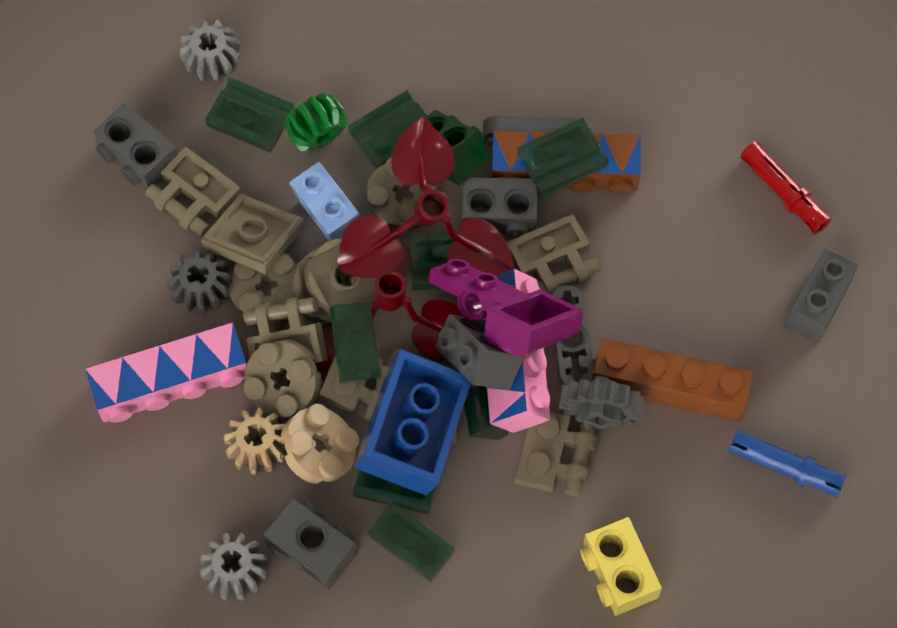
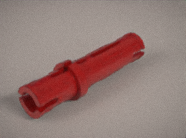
(796, 199)

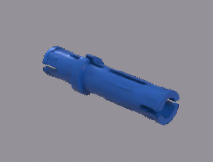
(787, 463)

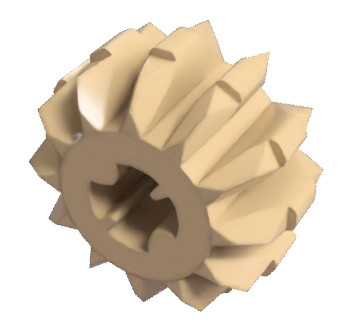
(243, 448)

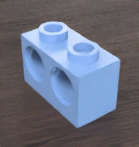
(324, 201)

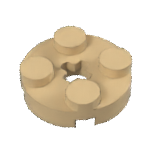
(335, 434)

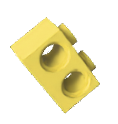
(629, 564)

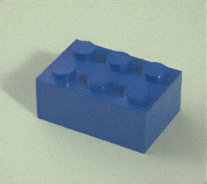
(413, 422)

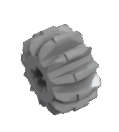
(196, 48)
(249, 561)

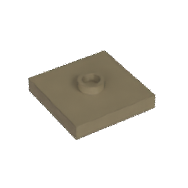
(252, 233)

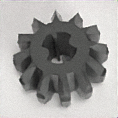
(209, 272)

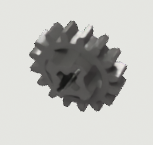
(601, 402)

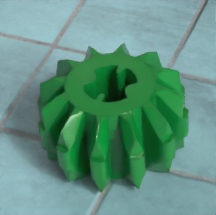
(315, 122)

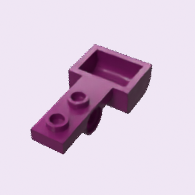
(514, 319)

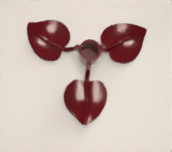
(425, 159)
(390, 296)

